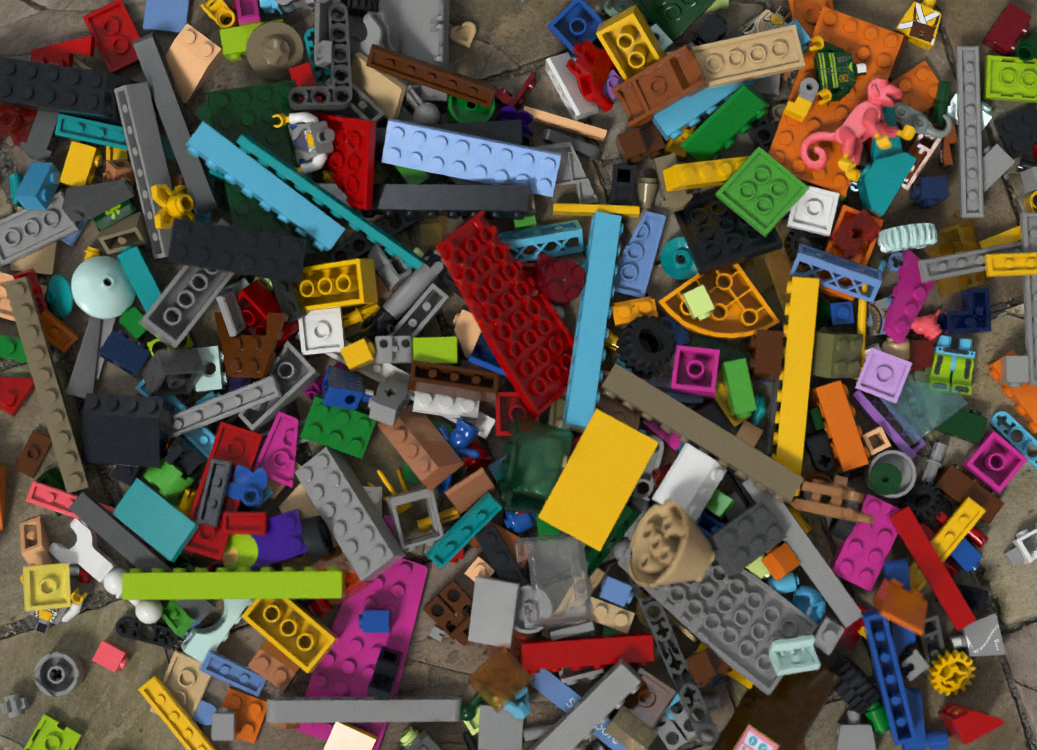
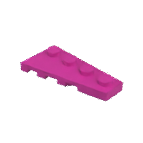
(907, 300)

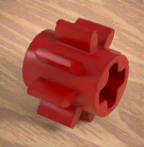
(320, 606)

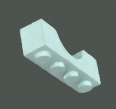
(202, 639)

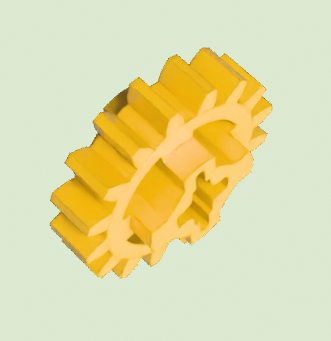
(949, 673)

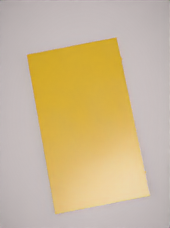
(598, 479)

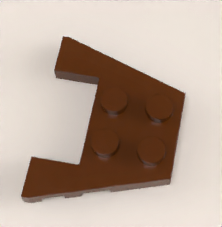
(250, 354)

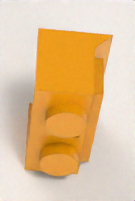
(628, 310)

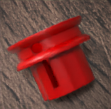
(476, 464)

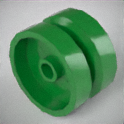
(460, 113)

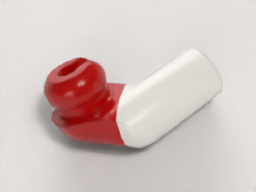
(84, 576)

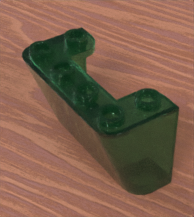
(532, 464)

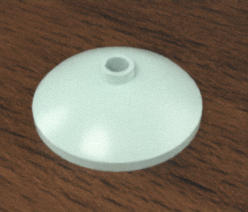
(96, 297)

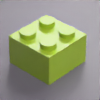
(436, 350)

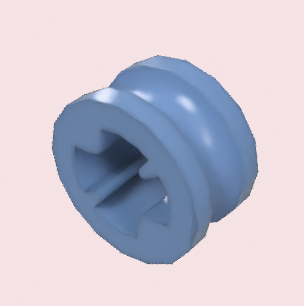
(890, 263)

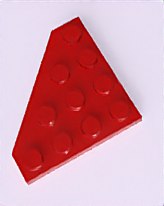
(352, 157)

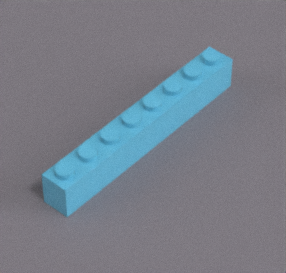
(690, 109)
(264, 186)

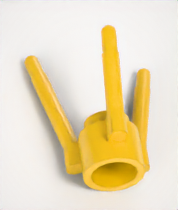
(400, 508)

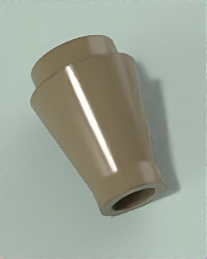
(646, 190)

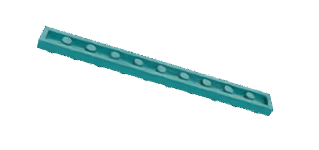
(322, 197)

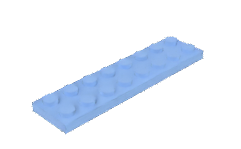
(470, 157)

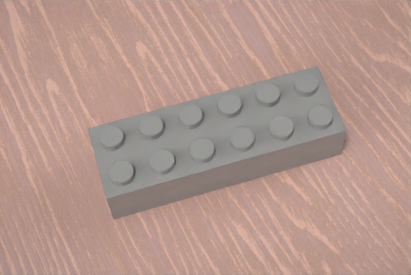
(184, 302)
(349, 514)

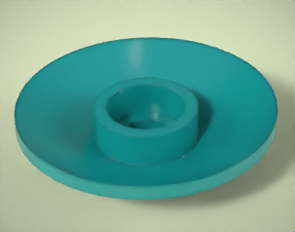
(669, 263)
(59, 296)

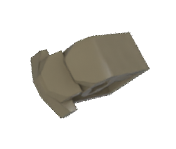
(672, 200)

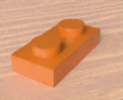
(57, 331)

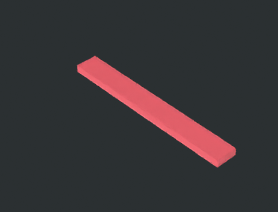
(60, 501)

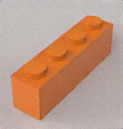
(1023, 397)

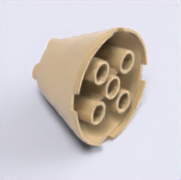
(668, 547)

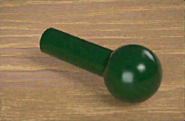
(468, 711)

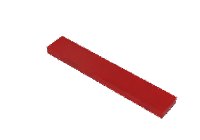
(932, 568)

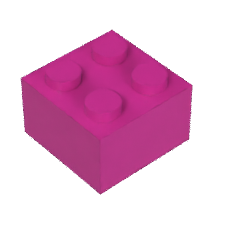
(695, 371)
(993, 461)

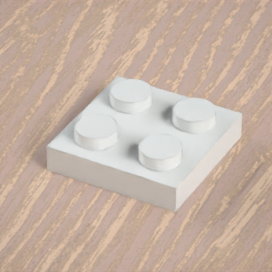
(814, 211)
(322, 331)

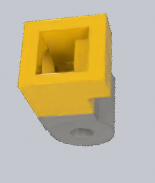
(806, 95)

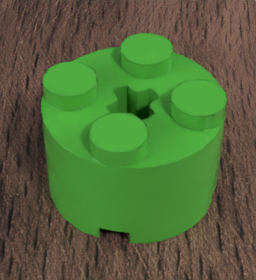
(169, 479)

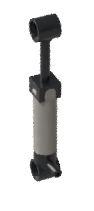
(409, 291)

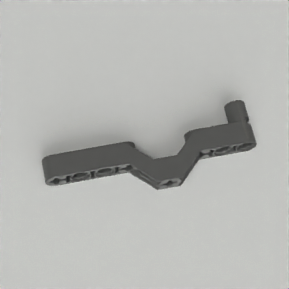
(681, 678)

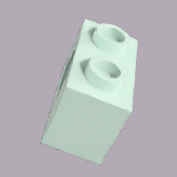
(217, 380)

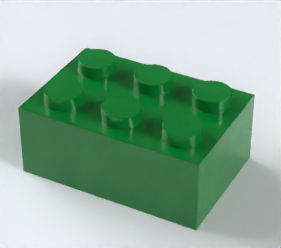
(338, 427)

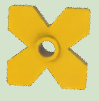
(174, 205)

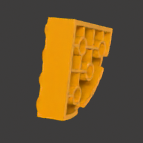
(736, 303)

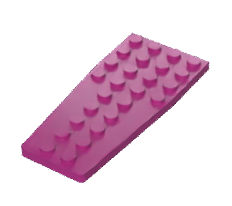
(352, 660)

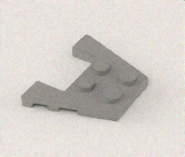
(570, 172)

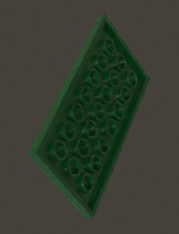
(251, 112)

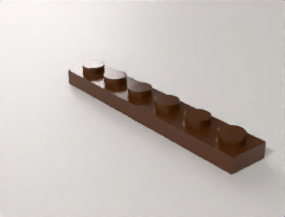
(431, 75)

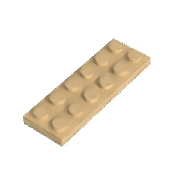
(750, 56)

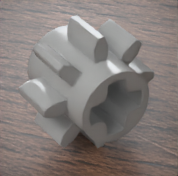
(14, 705)

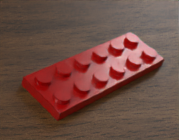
(234, 446)

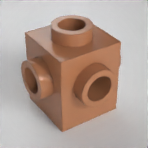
(119, 170)

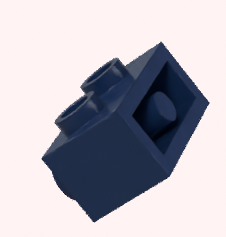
(929, 191)
(124, 353)

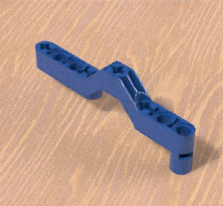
(901, 638)

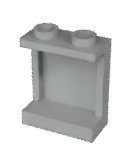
(578, 630)

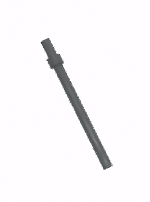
(769, 431)

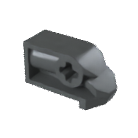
(42, 138)

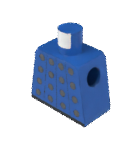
(343, 389)

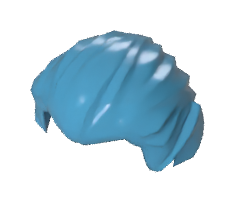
(810, 602)

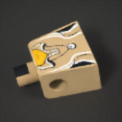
(768, 21)

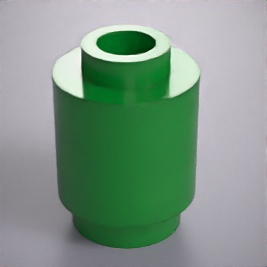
(877, 717)

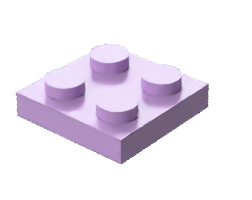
(883, 375)

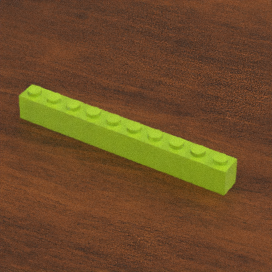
(233, 585)

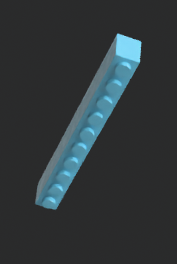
(592, 320)

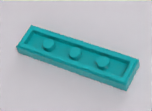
(464, 530)

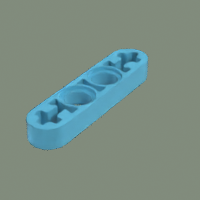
(1020, 446)

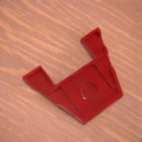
(63, 52)

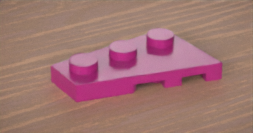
(279, 450)

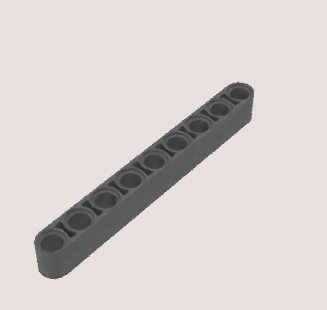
(176, 122)

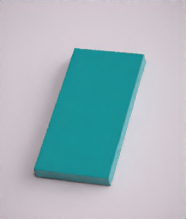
(155, 520)

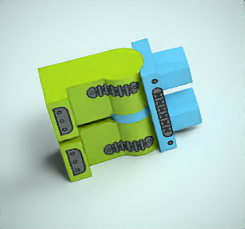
(951, 365)

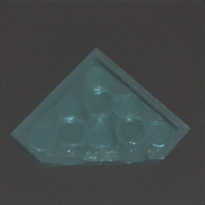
(924, 407)

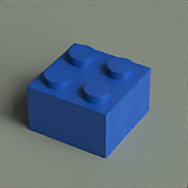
(575, 25)

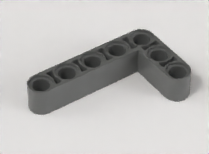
(344, 87)

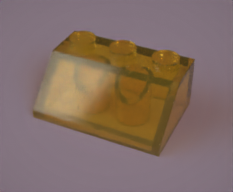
(955, 240)

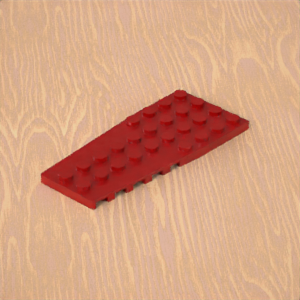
(511, 313)

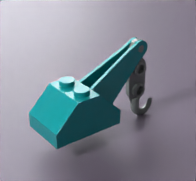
(891, 166)

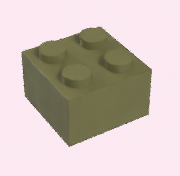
(836, 354)

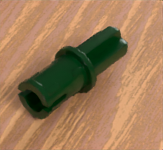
(941, 102)

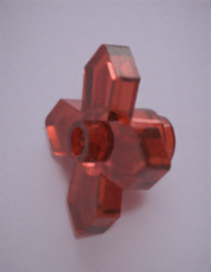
(16, 129)

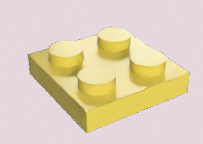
(46, 586)

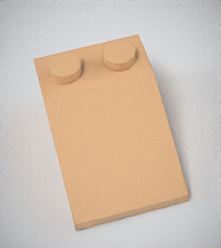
(192, 61)

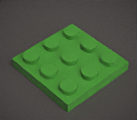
(762, 191)

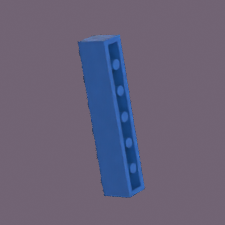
(888, 677)

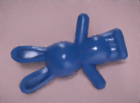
(459, 441)

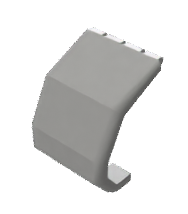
(413, 26)

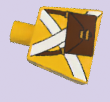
(920, 24)

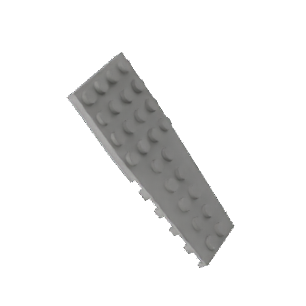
(734, 618)

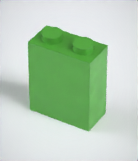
(738, 388)

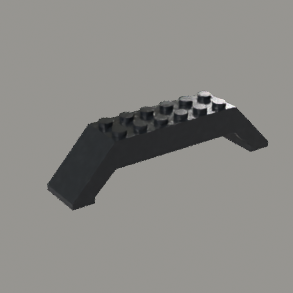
(61, 89)

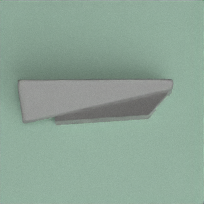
(88, 364)

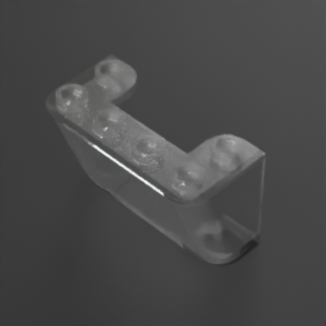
(557, 580)

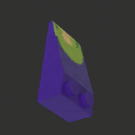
(281, 543)

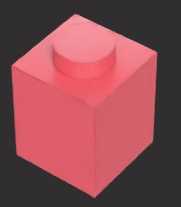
(111, 656)

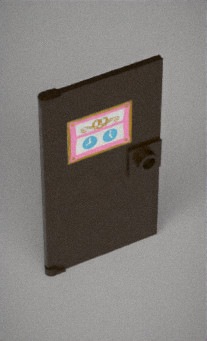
(782, 717)

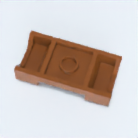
(660, 86)

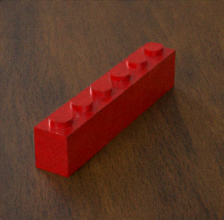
(586, 651)

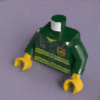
(834, 70)

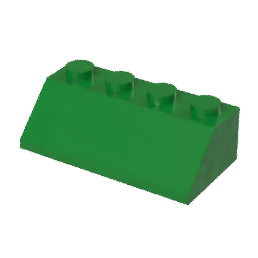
(726, 124)

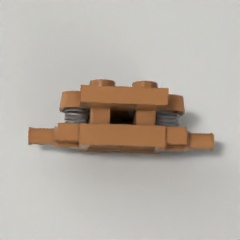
(840, 505)

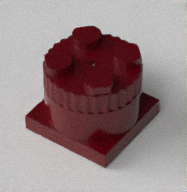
(558, 279)

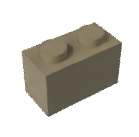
(124, 233)
(630, 730)

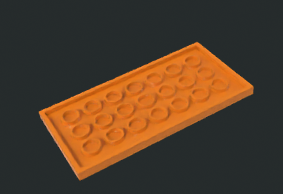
(866, 44)

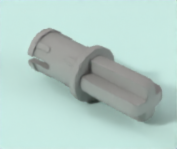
(934, 461)

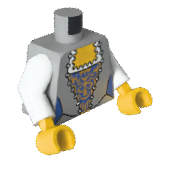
(310, 139)
(58, 615)

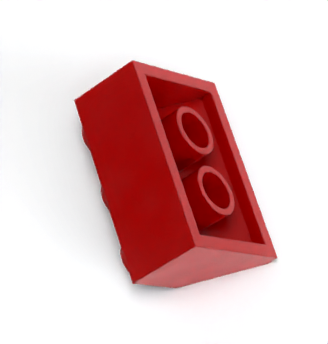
(255, 303)
(967, 723)

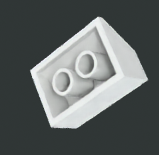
(568, 88)
(690, 481)

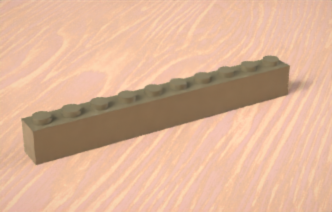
(47, 383)
(701, 433)

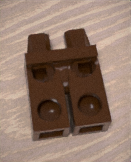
(452, 621)

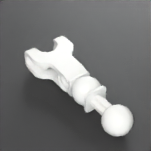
(102, 568)

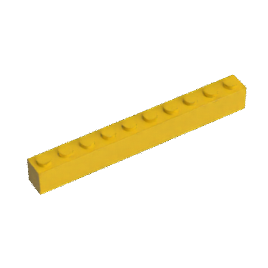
(796, 372)

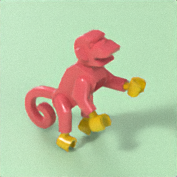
(863, 122)

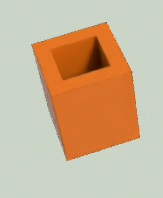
(780, 561)

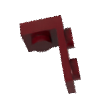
(505, 98)

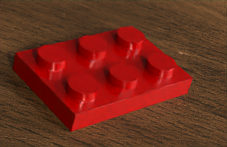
(114, 35)

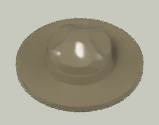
(274, 49)

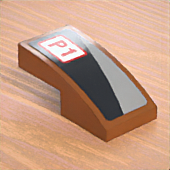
(945, 156)

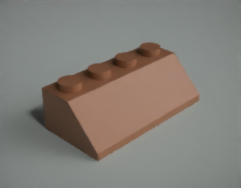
(422, 447)

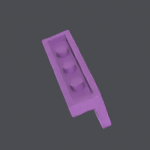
(896, 439)

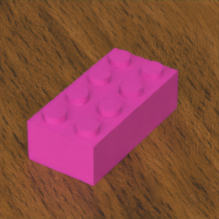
(867, 547)

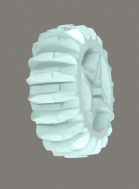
(907, 237)

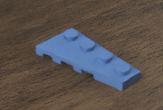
(639, 256)

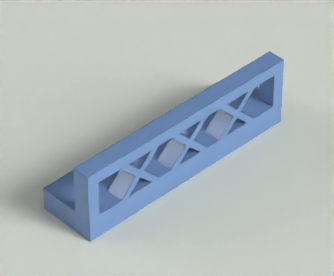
(840, 266)

